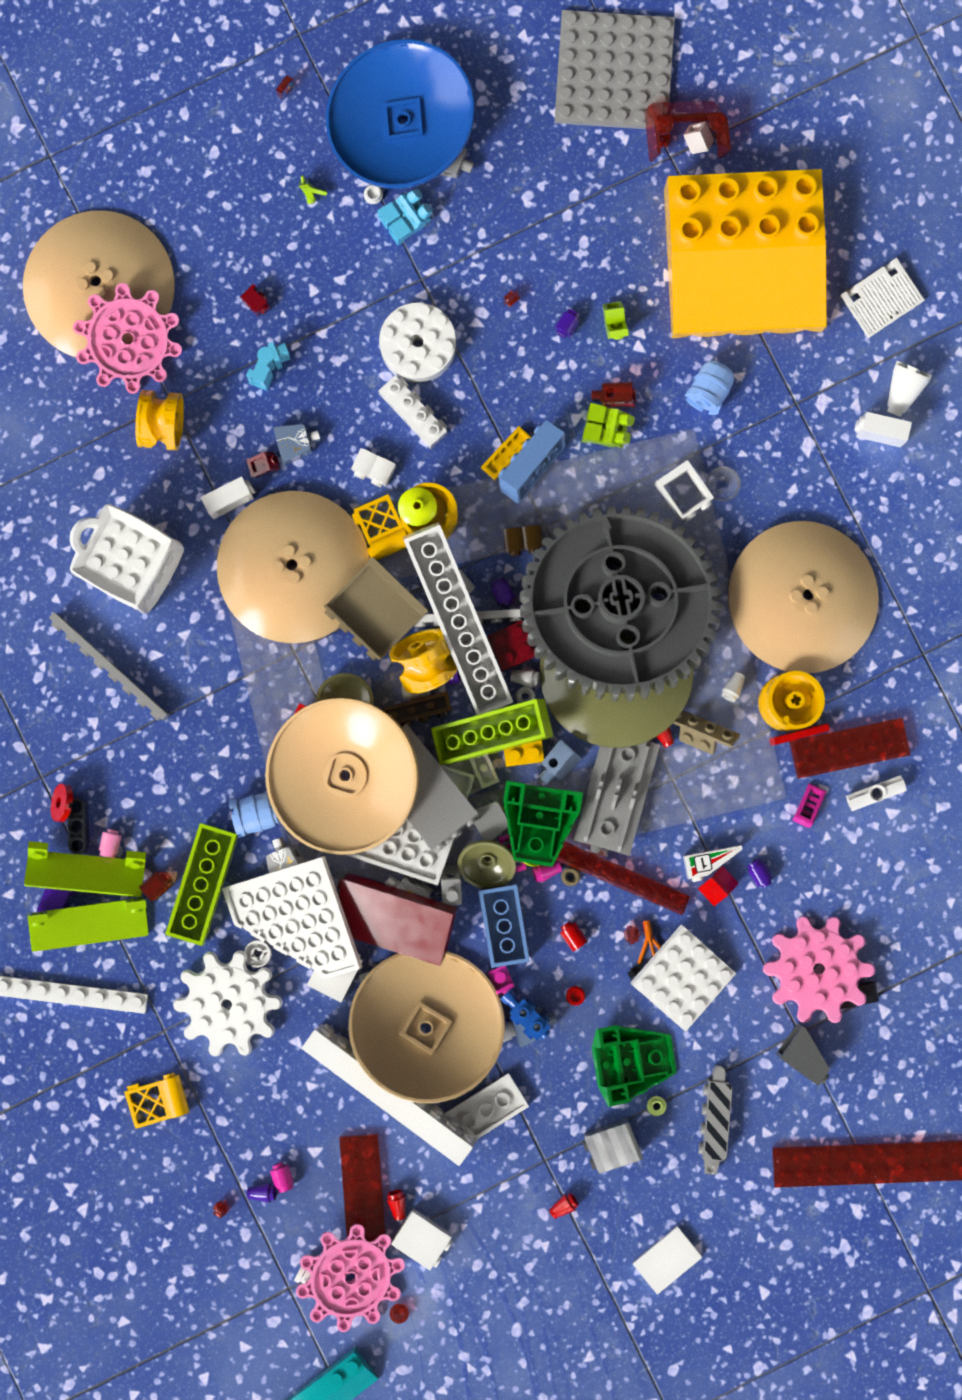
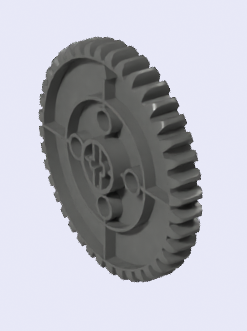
(588, 645)

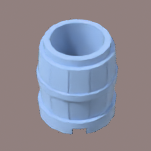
(710, 387)
(252, 814)

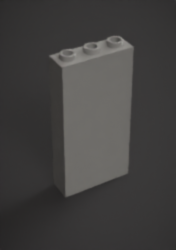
(439, 805)

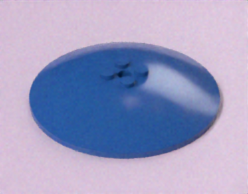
(391, 83)

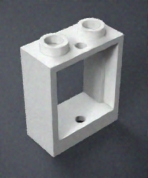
(674, 474)
(228, 497)

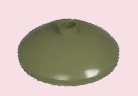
(345, 686)
(486, 864)

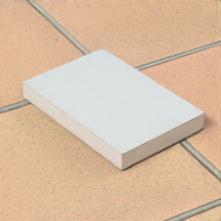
(667, 1260)

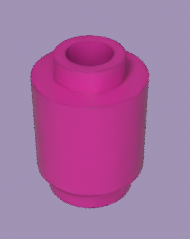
(282, 1177)

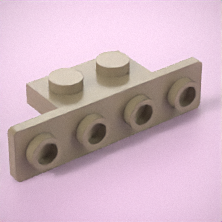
(704, 733)

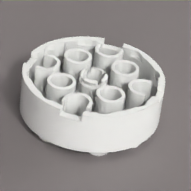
(415, 323)

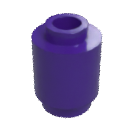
(567, 323)
(502, 592)
(760, 873)

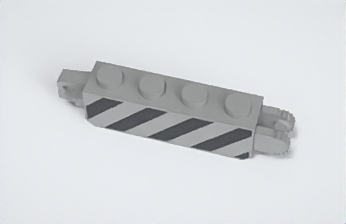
(716, 1120)

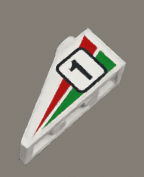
(706, 862)

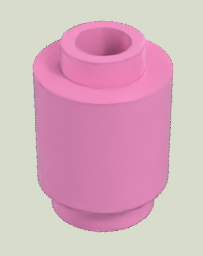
(110, 843)

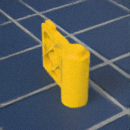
(388, 541)
(171, 1094)

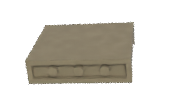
(375, 609)

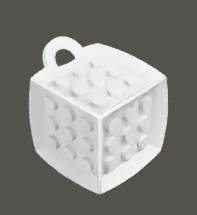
(125, 557)

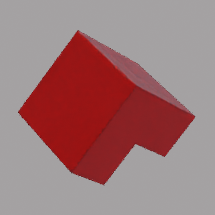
(718, 886)

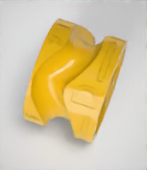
(159, 420)
(446, 510)
(424, 660)
(791, 701)

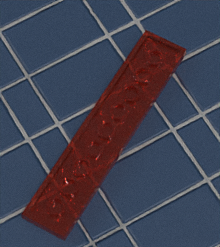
(867, 1163)

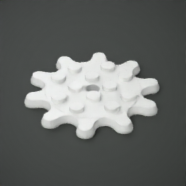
(239, 986)

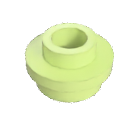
(656, 1099)

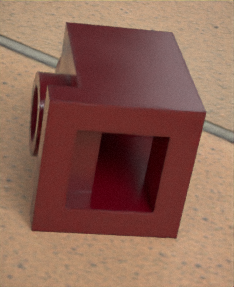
(255, 301)

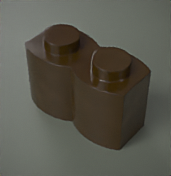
(522, 539)

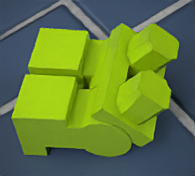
(614, 429)

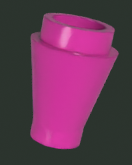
(543, 873)

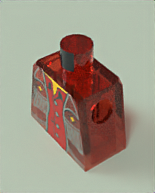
(623, 396)

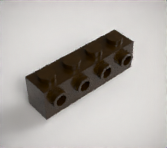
(420, 709)

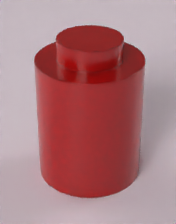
(573, 935)

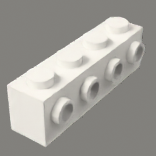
(413, 412)

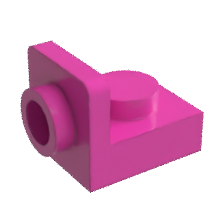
(501, 979)

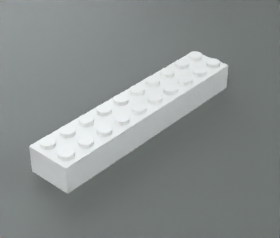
(457, 619)
(421, 1118)

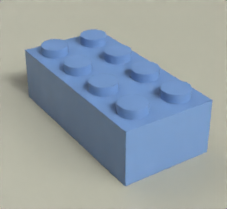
(531, 461)
(504, 926)

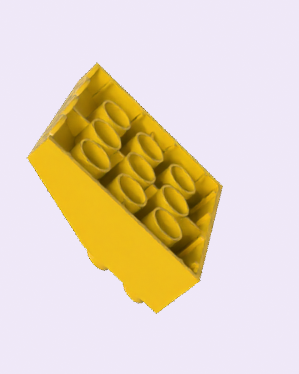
(746, 253)

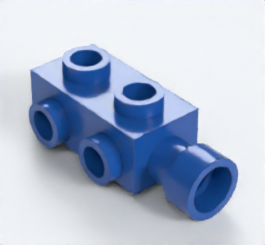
(530, 1019)

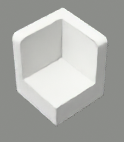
(698, 137)

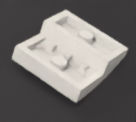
(481, 768)

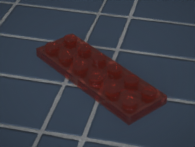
(849, 748)
(362, 1184)

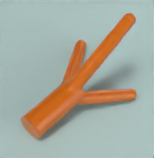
(649, 938)

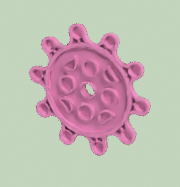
(124, 316)
(822, 990)
(354, 1297)

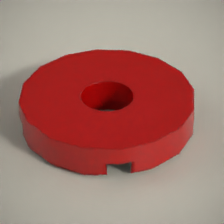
(60, 802)

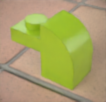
(615, 320)

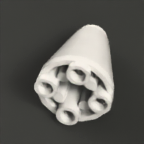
(905, 387)

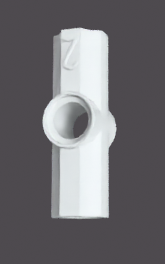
(887, 789)

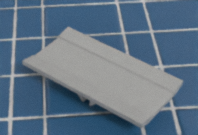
(616, 796)

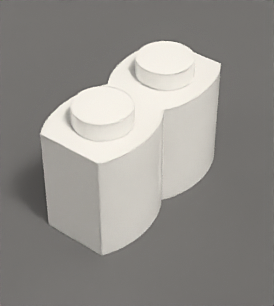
(373, 467)

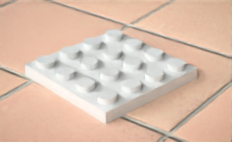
(683, 978)

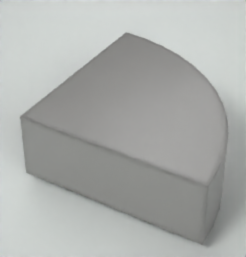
(599, 851)

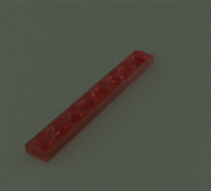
(623, 878)

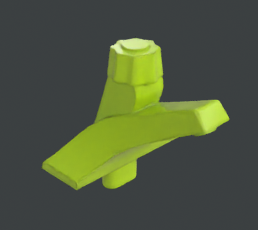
(309, 189)

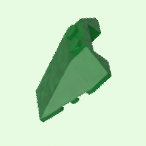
(539, 820)
(630, 1062)

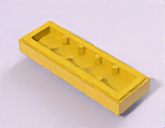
(502, 456)

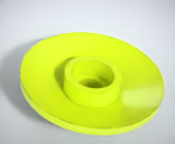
(419, 516)

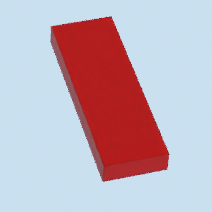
(799, 734)

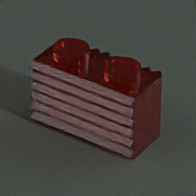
(156, 885)

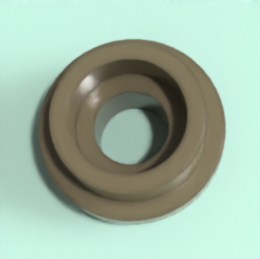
(570, 882)

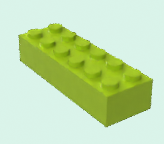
(492, 732)
(202, 884)

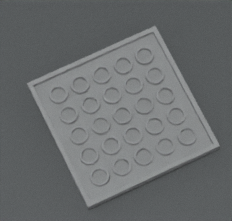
(612, 68)

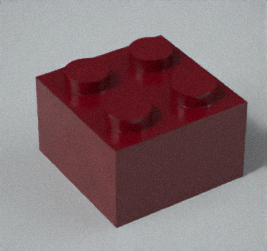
(511, 646)

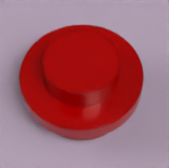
(575, 995)

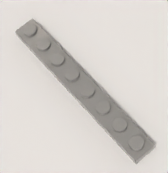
(102, 662)

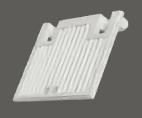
(882, 298)

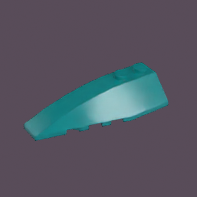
(340, 1381)

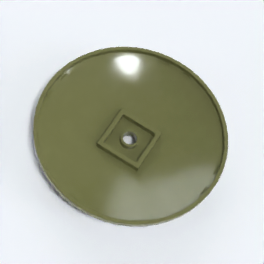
(609, 722)

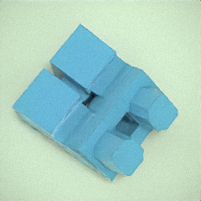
(405, 216)
(268, 360)

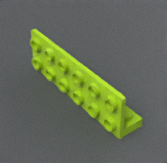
(84, 872)
(87, 924)

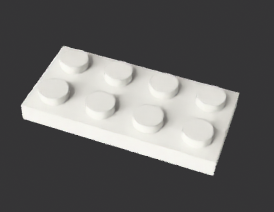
(489, 1107)

